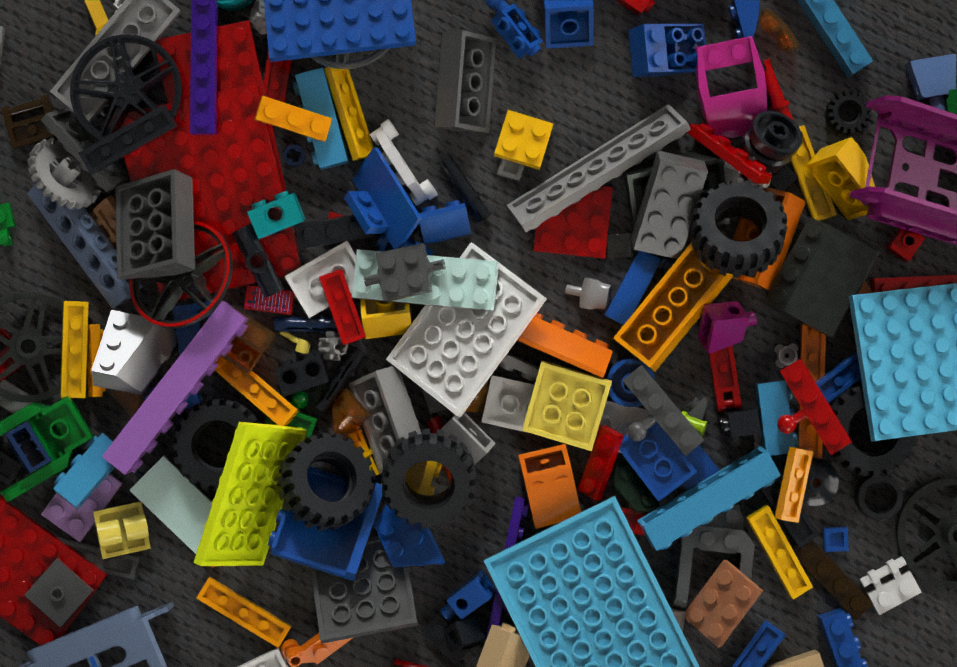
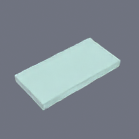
(174, 501)

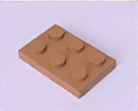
(722, 603)

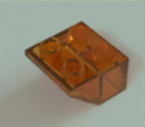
(251, 346)

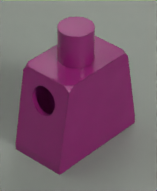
(724, 325)

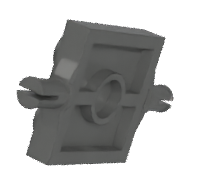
(404, 272)

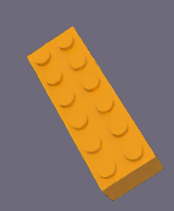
(671, 309)

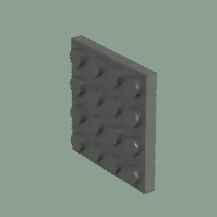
(371, 604)

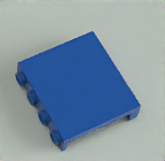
(329, 550)

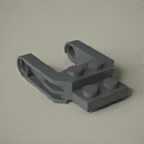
(720, 535)

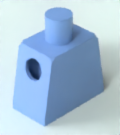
(933, 78)

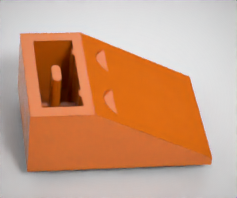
(549, 485)

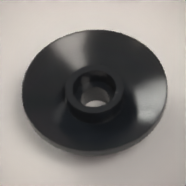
(828, 483)

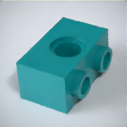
(265, 225)

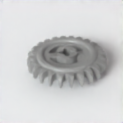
(46, 157)

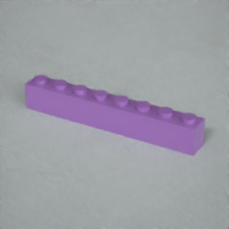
(175, 387)

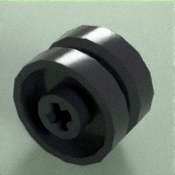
(772, 140)

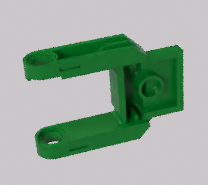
(59, 431)

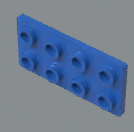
(381, 201)

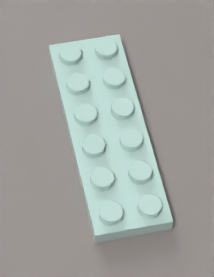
(461, 285)

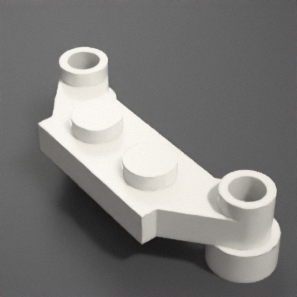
(383, 136)

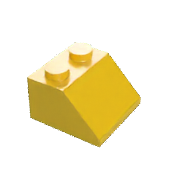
(385, 318)

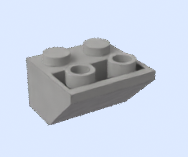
(469, 433)

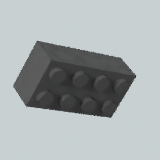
(669, 204)

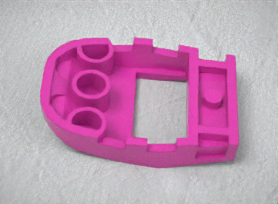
(731, 112)

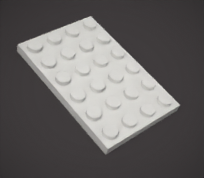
(458, 349)

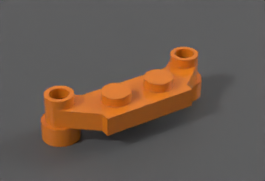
(310, 651)

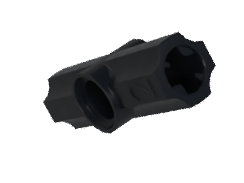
(264, 275)

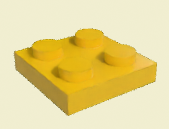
(523, 139)

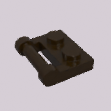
(31, 129)

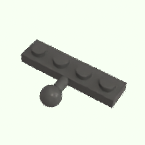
(661, 411)

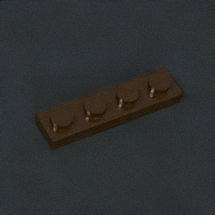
(832, 579)

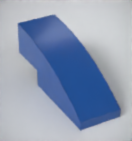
(632, 287)

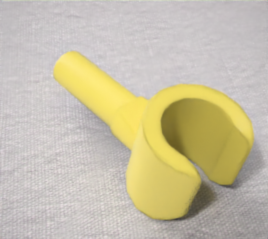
(302, 345)

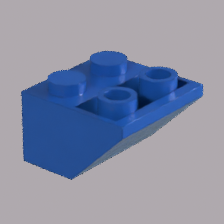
(444, 223)

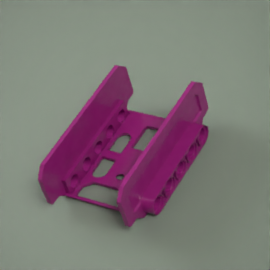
(897, 209)

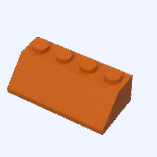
(748, 231)
(567, 346)

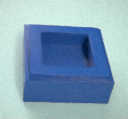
(835, 539)

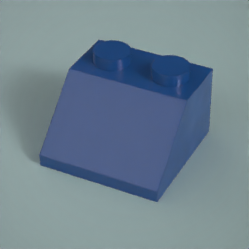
(568, 23)

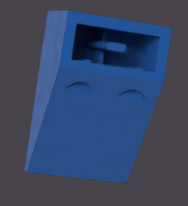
(665, 48)

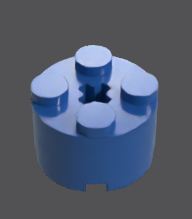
(620, 370)

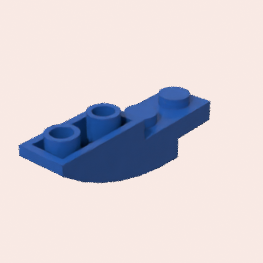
(746, 16)

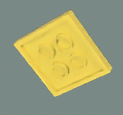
(566, 405)

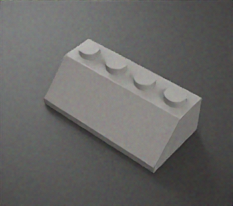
(389, 409)

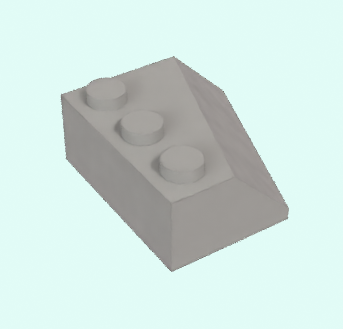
(131, 352)

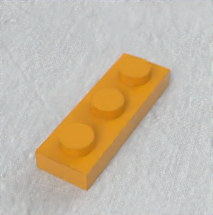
(293, 118)
(93, 342)
(793, 484)

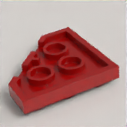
(578, 228)

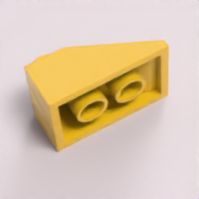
(839, 171)

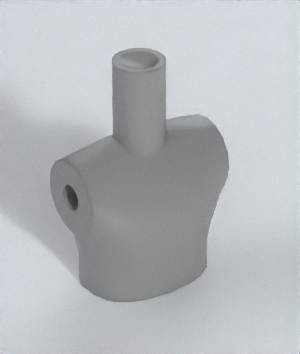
(592, 294)

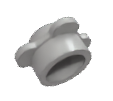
(782, 350)

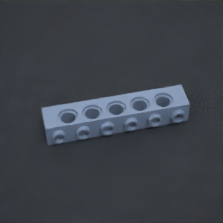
(87, 246)

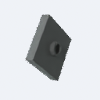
(59, 592)

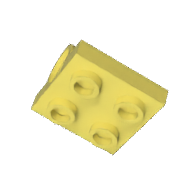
(121, 530)

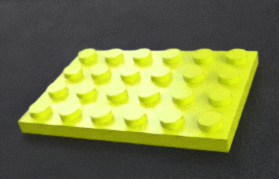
(247, 496)

